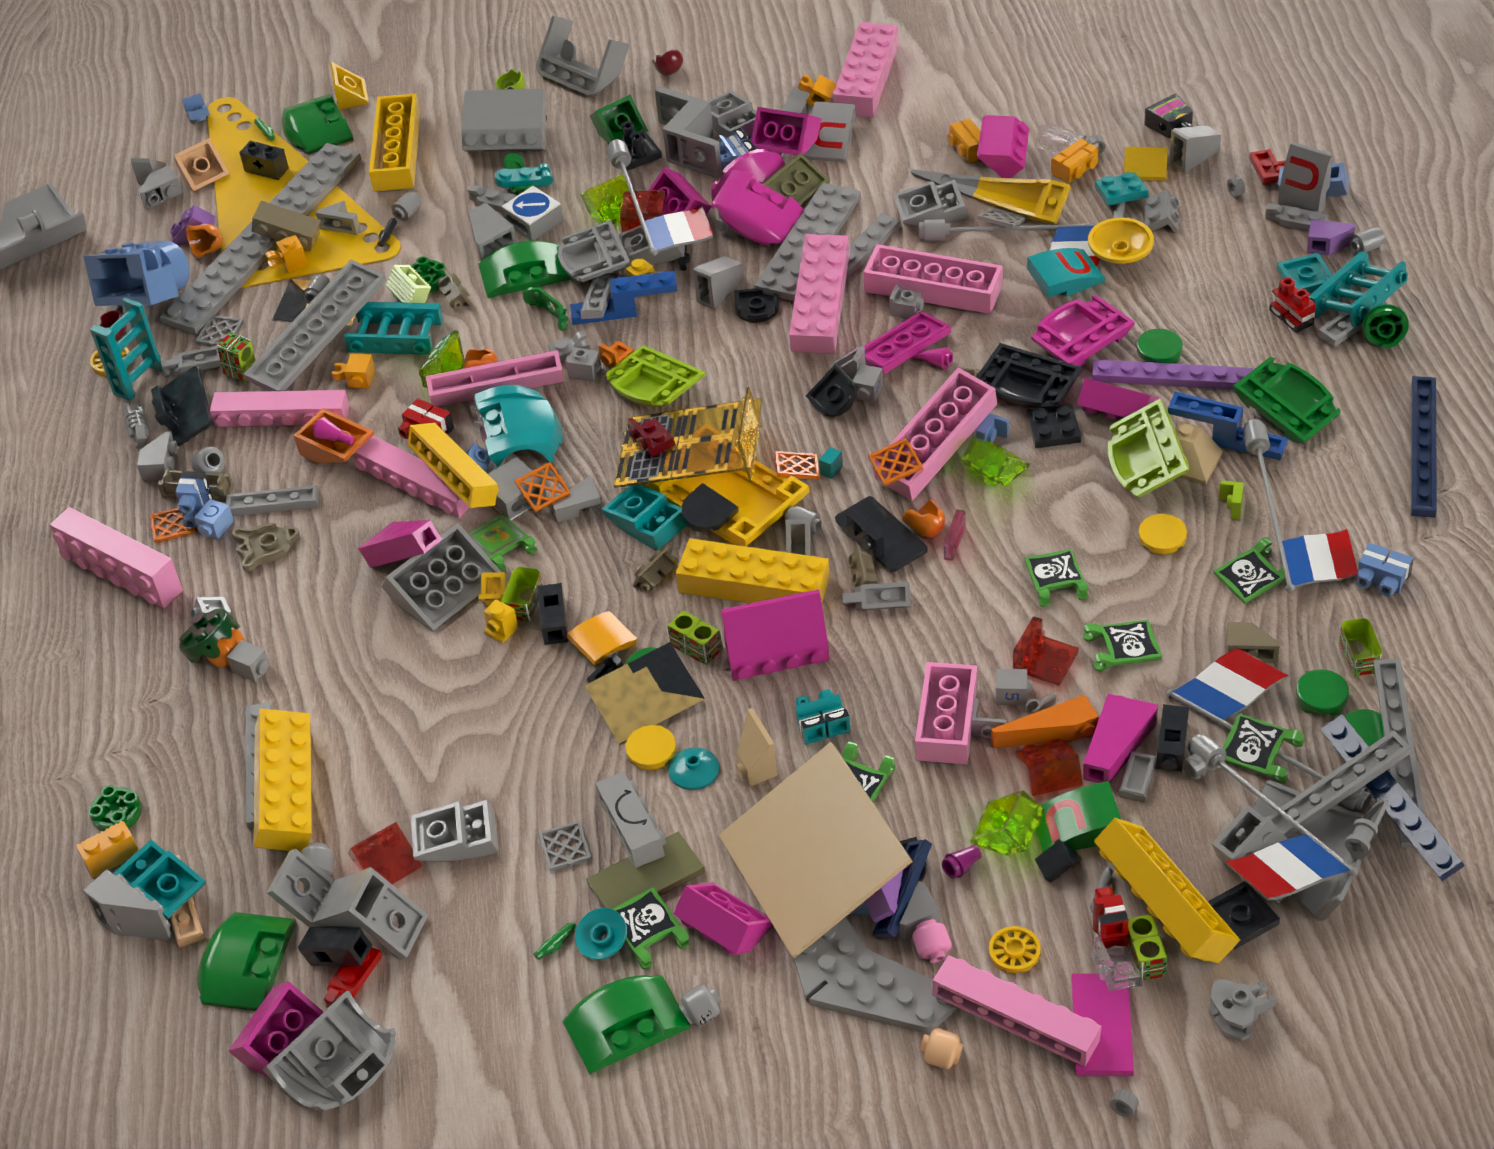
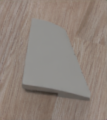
(581, 496)

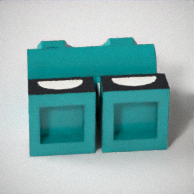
(821, 716)

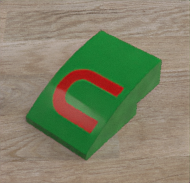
(1077, 816)

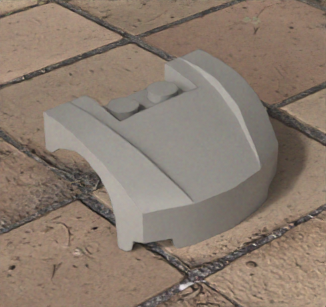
(333, 1057)

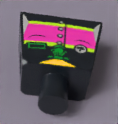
(1168, 115)

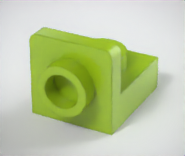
(1233, 494)

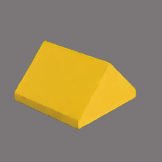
(348, 88)
(1146, 162)

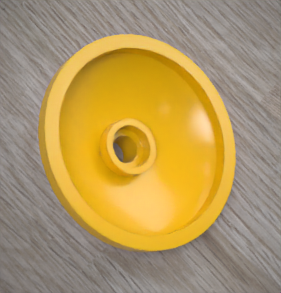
(1120, 240)

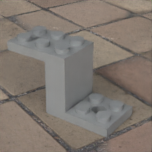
(688, 132)
(351, 901)

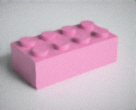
(946, 713)

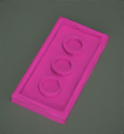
(905, 341)
(1111, 1011)

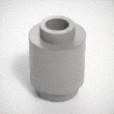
(406, 206)
(1367, 240)
(314, 287)
(802, 513)

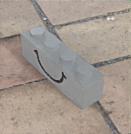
(630, 819)

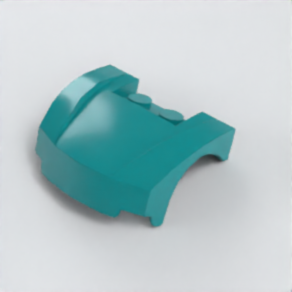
(518, 420)

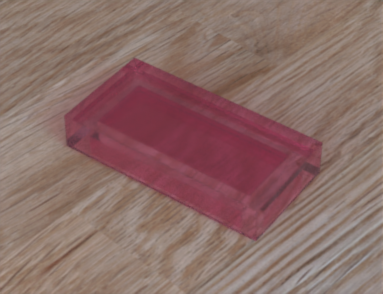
(954, 534)

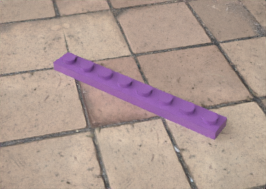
(1168, 374)

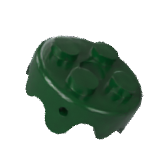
(207, 631)

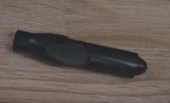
(385, 234)
(684, 260)

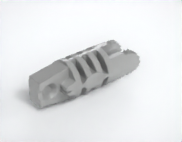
(136, 424)

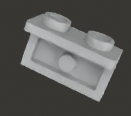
(1162, 210)

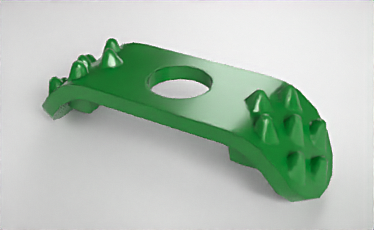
(515, 161)
(540, 298)

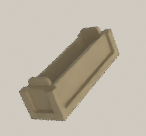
(219, 484)

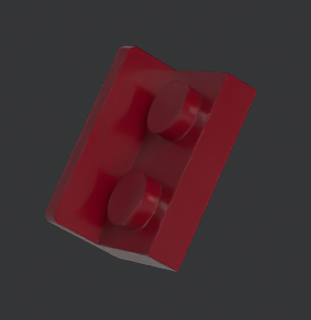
(650, 436)

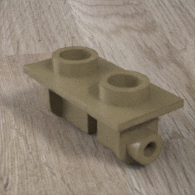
(454, 293)
(861, 568)
(648, 575)

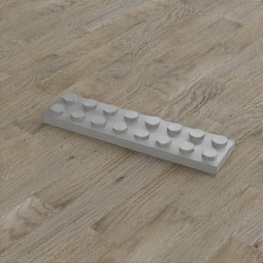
(822, 216)
(315, 327)

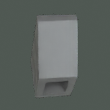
(159, 187)
(157, 457)

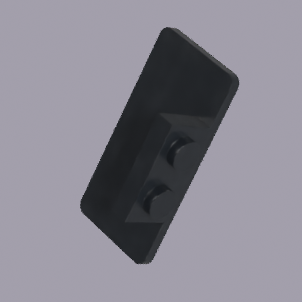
(183, 406)
(881, 534)

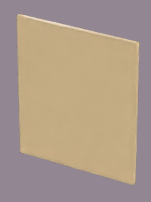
(814, 849)

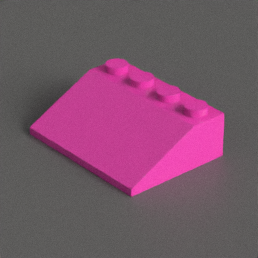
(775, 635)

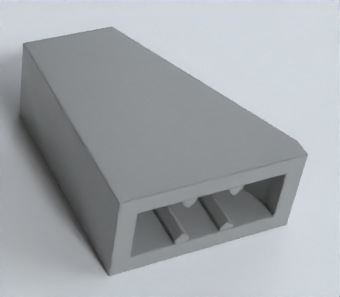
(1193, 146)
(490, 230)
(717, 280)

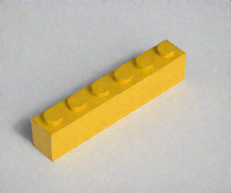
(452, 465)

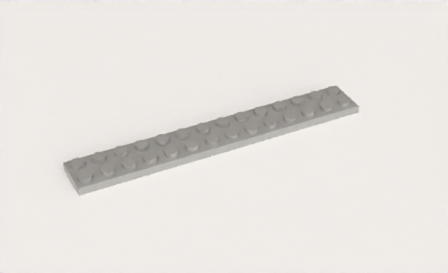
(248, 249)

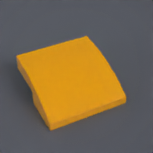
(601, 636)

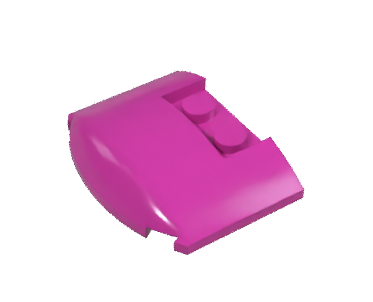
(756, 209)
(1081, 329)

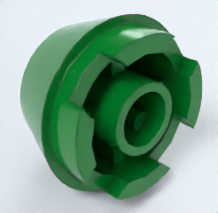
(1385, 325)

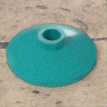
(690, 775)
(594, 926)

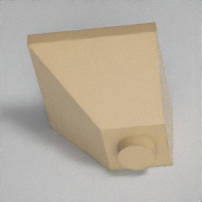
(1199, 450)
(755, 752)

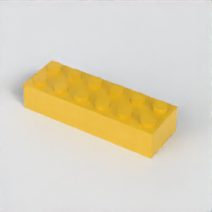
(395, 142)
(748, 572)
(282, 780)
(1166, 891)

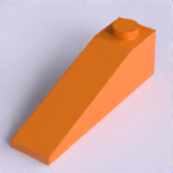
(1063, 721)

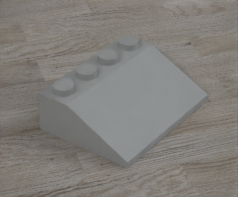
(504, 120)
(441, 580)

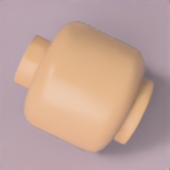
(941, 1048)

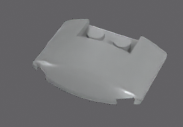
(592, 252)

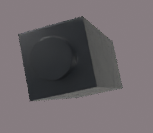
(553, 613)
(1172, 738)
(335, 946)

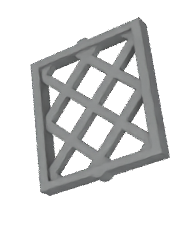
(1010, 221)
(214, 342)
(560, 831)

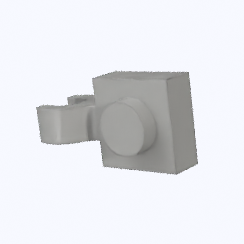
(566, 345)

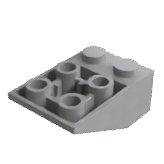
(1247, 835)
(126, 908)

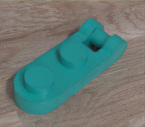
(523, 176)

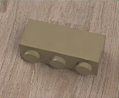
(282, 223)

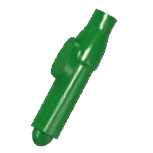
(266, 130)
(555, 942)

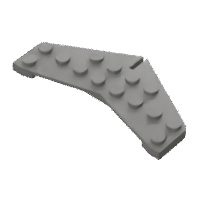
(853, 980)

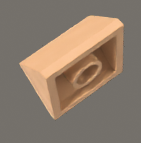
(200, 165)

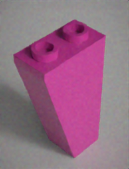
(399, 542)
(1119, 731)

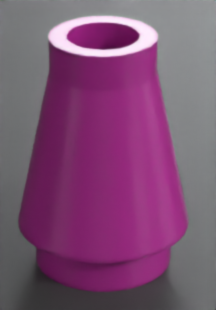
(960, 861)

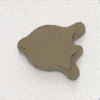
(264, 544)

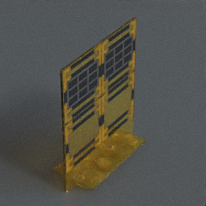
(706, 441)

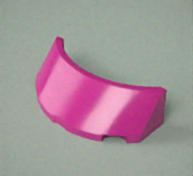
(756, 162)

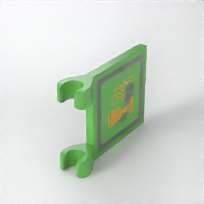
(500, 537)

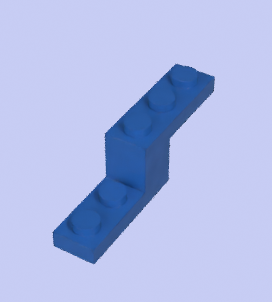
(624, 293)
(1225, 421)

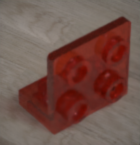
(650, 203)
(1042, 655)
(1050, 766)
(387, 854)

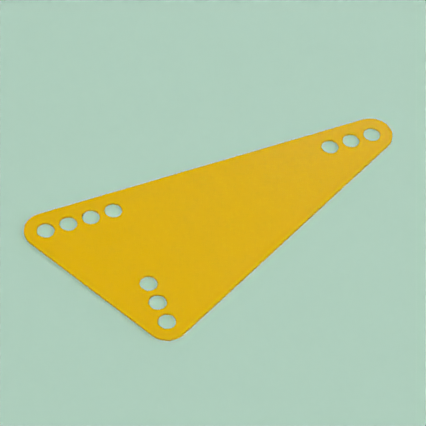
(242, 192)

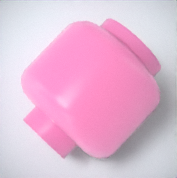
(931, 941)

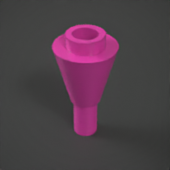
(939, 357)
(327, 430)

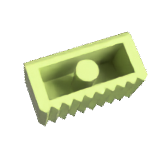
(407, 285)

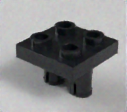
(640, 146)

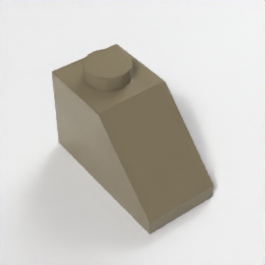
(1252, 641)

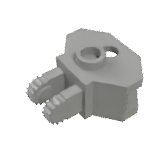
(1238, 1006)

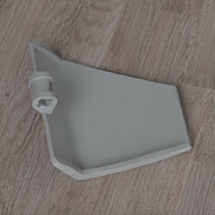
(35, 224)
(1340, 830)

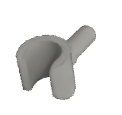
(1034, 703)

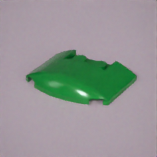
(315, 124)
(521, 267)
(1288, 399)
(243, 960)
(623, 1020)

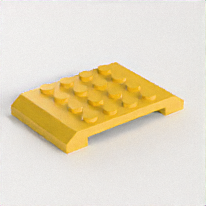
(759, 500)

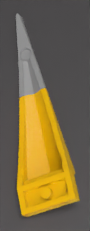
(1034, 198)

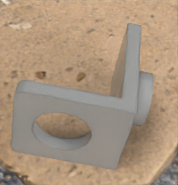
(982, 726)

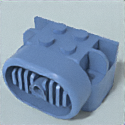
(139, 272)

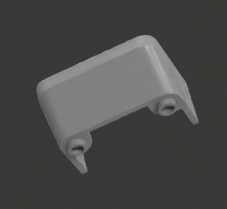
(558, 62)

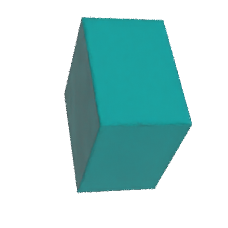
(830, 462)

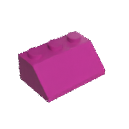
(784, 131)
(1003, 144)
(679, 193)
(1111, 399)
(722, 917)
(274, 1026)

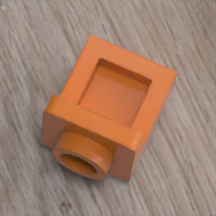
(614, 354)

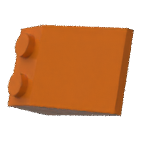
(327, 450)

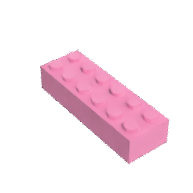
(867, 67)
(938, 278)
(819, 294)
(940, 429)
(116, 557)

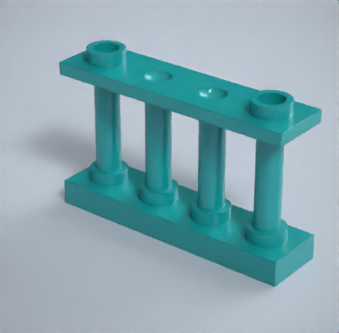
(1353, 275)
(394, 313)
(110, 350)

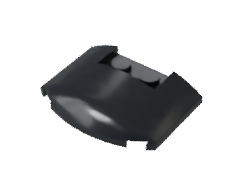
(1028, 377)

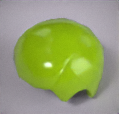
(511, 79)

